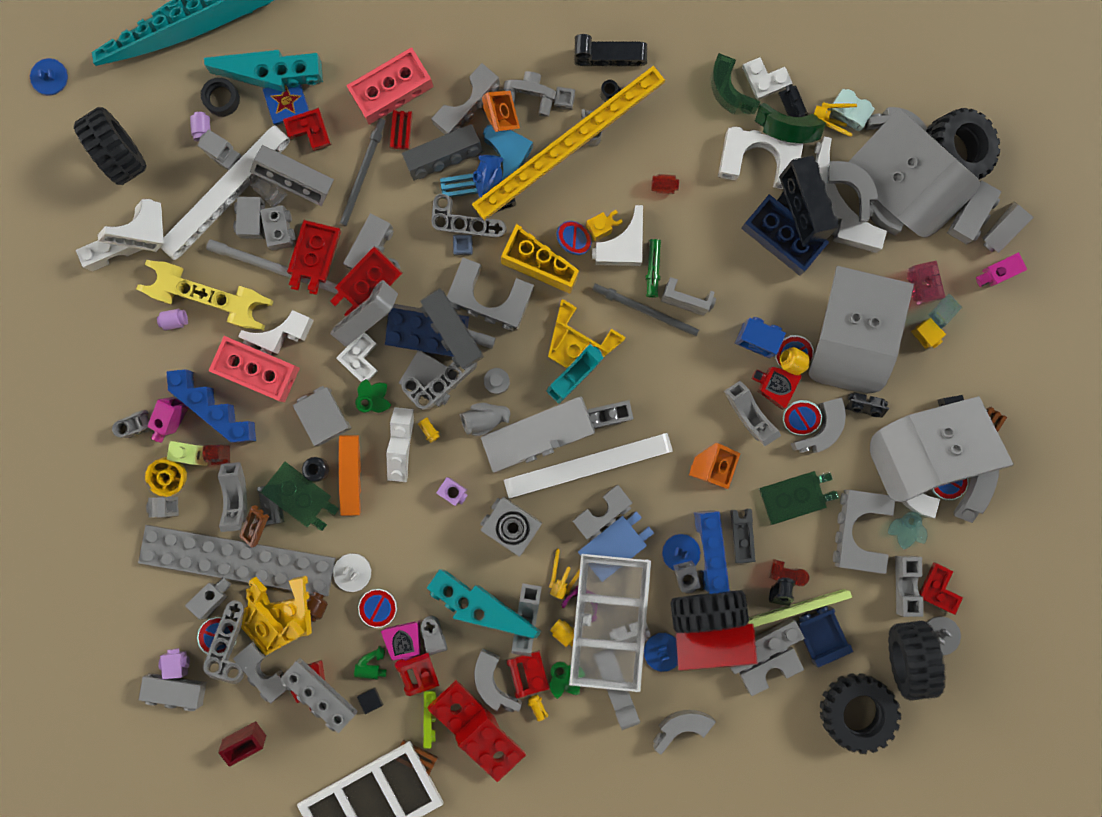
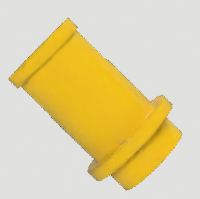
(428, 429)
(537, 707)

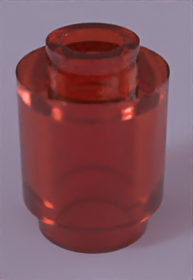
(665, 184)

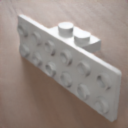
(538, 435)

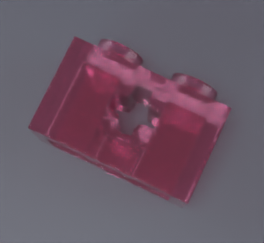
(928, 274)

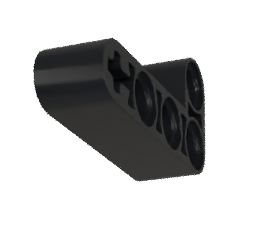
(608, 52)

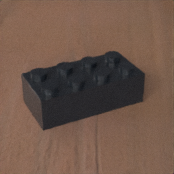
(808, 201)

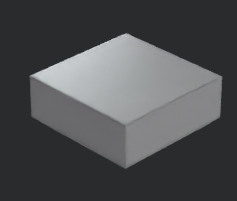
(564, 98)

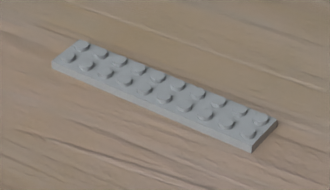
(234, 559)

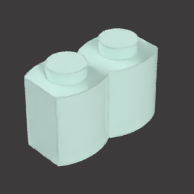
(853, 116)

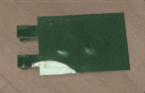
(298, 496)
(796, 496)

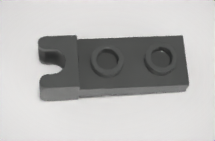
(743, 536)

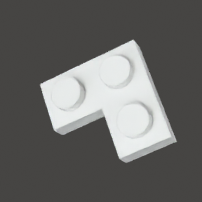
(762, 82)
(354, 357)

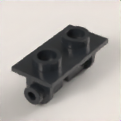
(792, 101)
(875, 407)

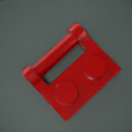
(423, 671)
(534, 673)

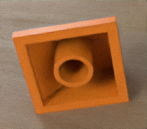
(500, 110)
(715, 465)

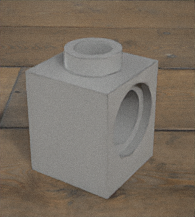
(681, 571)

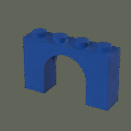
(715, 572)

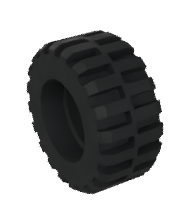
(976, 134)
(109, 146)
(709, 611)
(916, 660)
(882, 725)

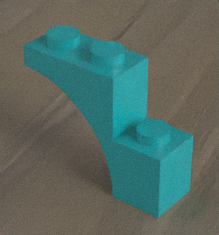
(575, 373)

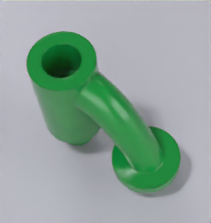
(366, 671)

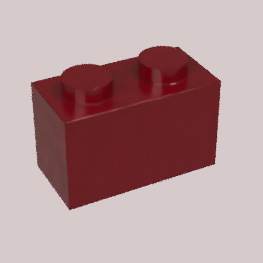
(242, 744)

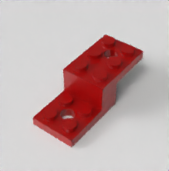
(476, 731)

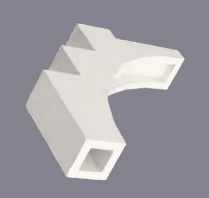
(849, 229)

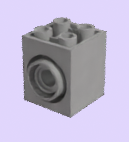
(497, 525)

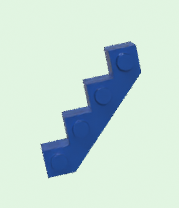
(202, 402)

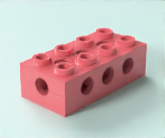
(388, 74)
(224, 366)

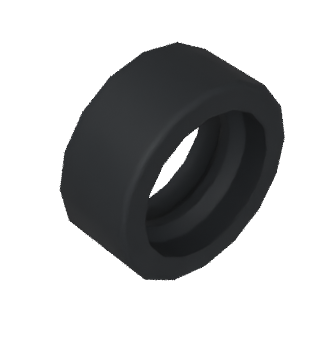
(213, 84)

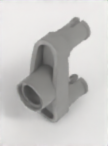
(532, 86)

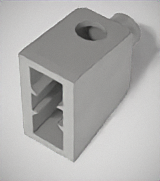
(202, 605)

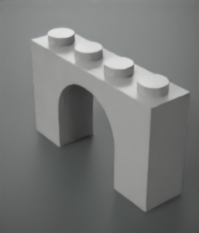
(509, 313)
(848, 553)

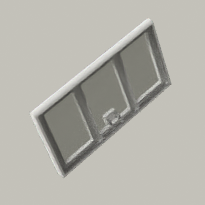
(610, 623)

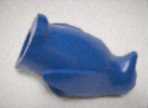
(487, 173)

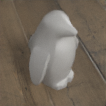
(484, 418)

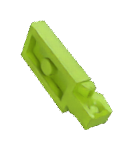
(429, 734)

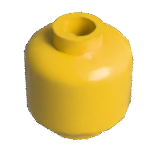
(794, 361)

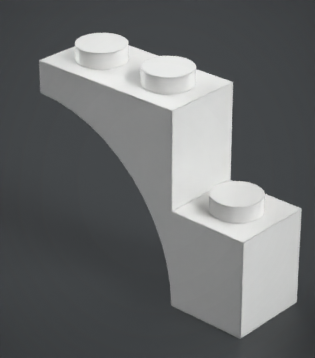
(295, 326)
(399, 444)

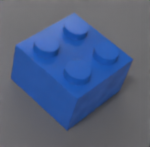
(760, 337)

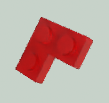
(310, 124)
(935, 590)

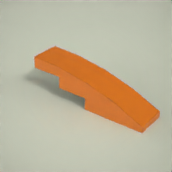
(349, 475)

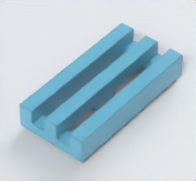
(458, 185)

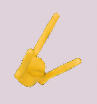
(824, 114)
(560, 588)

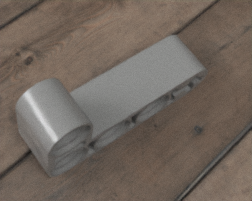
(469, 221)
(365, 315)
(428, 390)
(229, 640)
(624, 708)

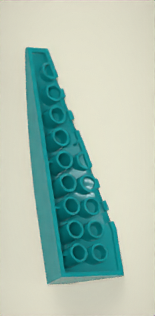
(173, 24)

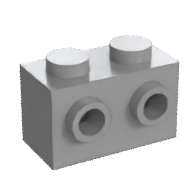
(277, 227)

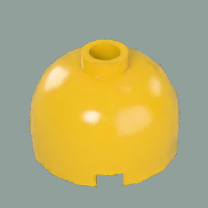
(166, 477)

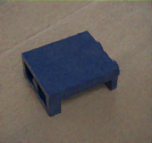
(823, 636)

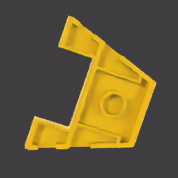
(569, 343)
(291, 609)
(262, 626)

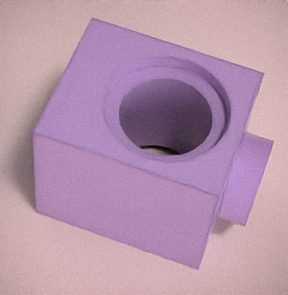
(443, 491)

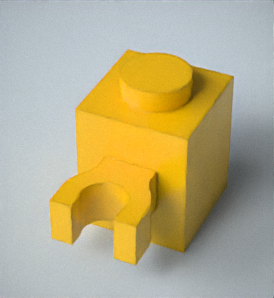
(601, 226)

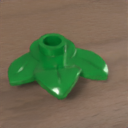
(374, 395)
(561, 681)

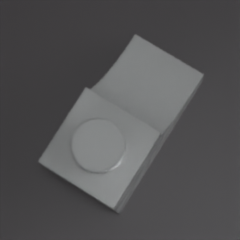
(162, 507)

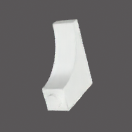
(142, 233)
(624, 249)

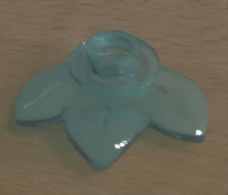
(908, 533)

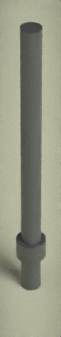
(375, 138)
(612, 295)

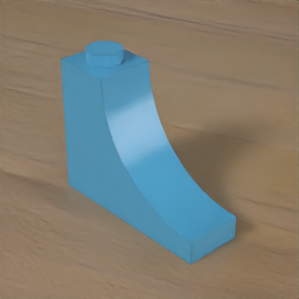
(509, 146)

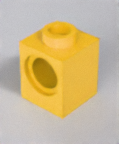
(929, 333)

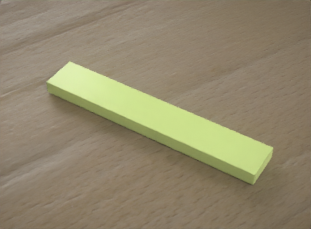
(800, 607)

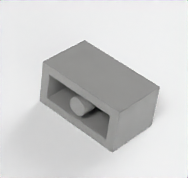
(248, 218)

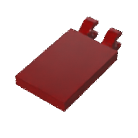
(313, 255)
(364, 277)

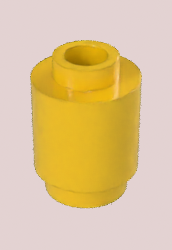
(563, 632)

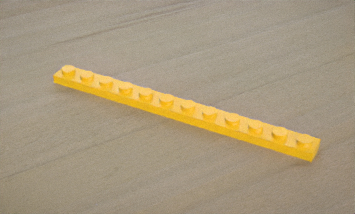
(568, 143)

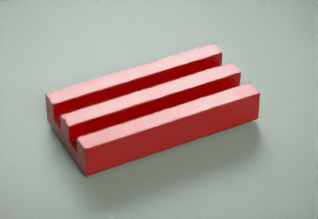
(402, 114)

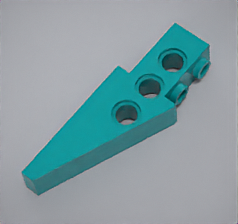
(251, 66)
(496, 613)

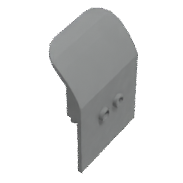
(915, 175)
(861, 331)
(937, 448)

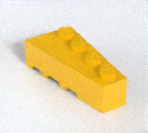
(538, 261)

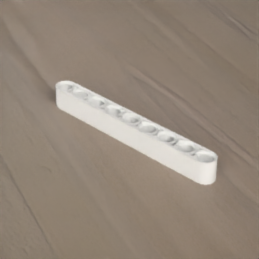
(219, 196)
(588, 465)

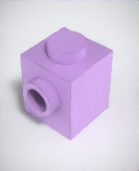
(174, 664)

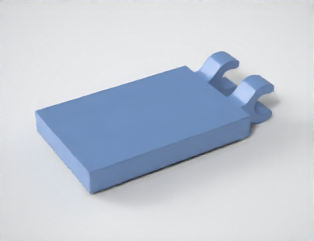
(618, 539)

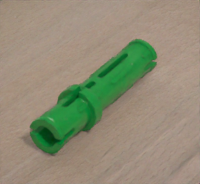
(652, 290)

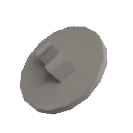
(947, 633)

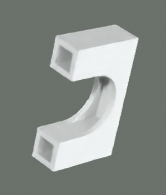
(739, 141)

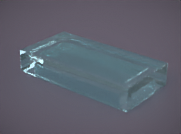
(945, 311)

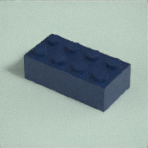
(776, 231)
(413, 330)

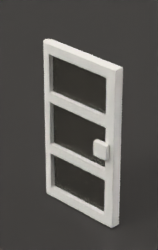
(384, 788)

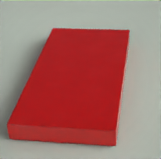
(717, 648)

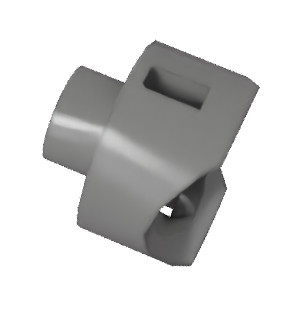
(496, 381)

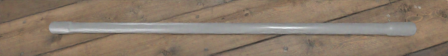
(223, 249)

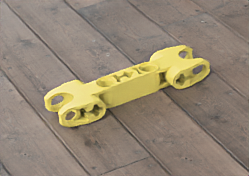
(170, 284)

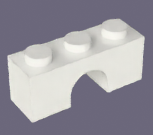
(97, 254)

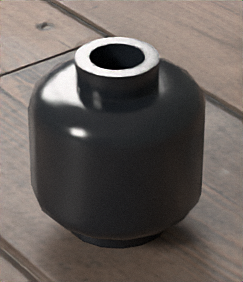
(309, 466)

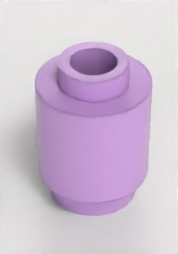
(199, 124)
(172, 319)

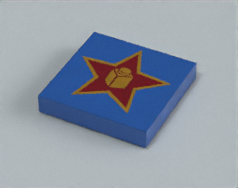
(285, 104)

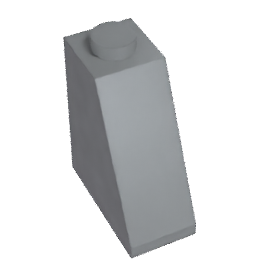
(1006, 227)

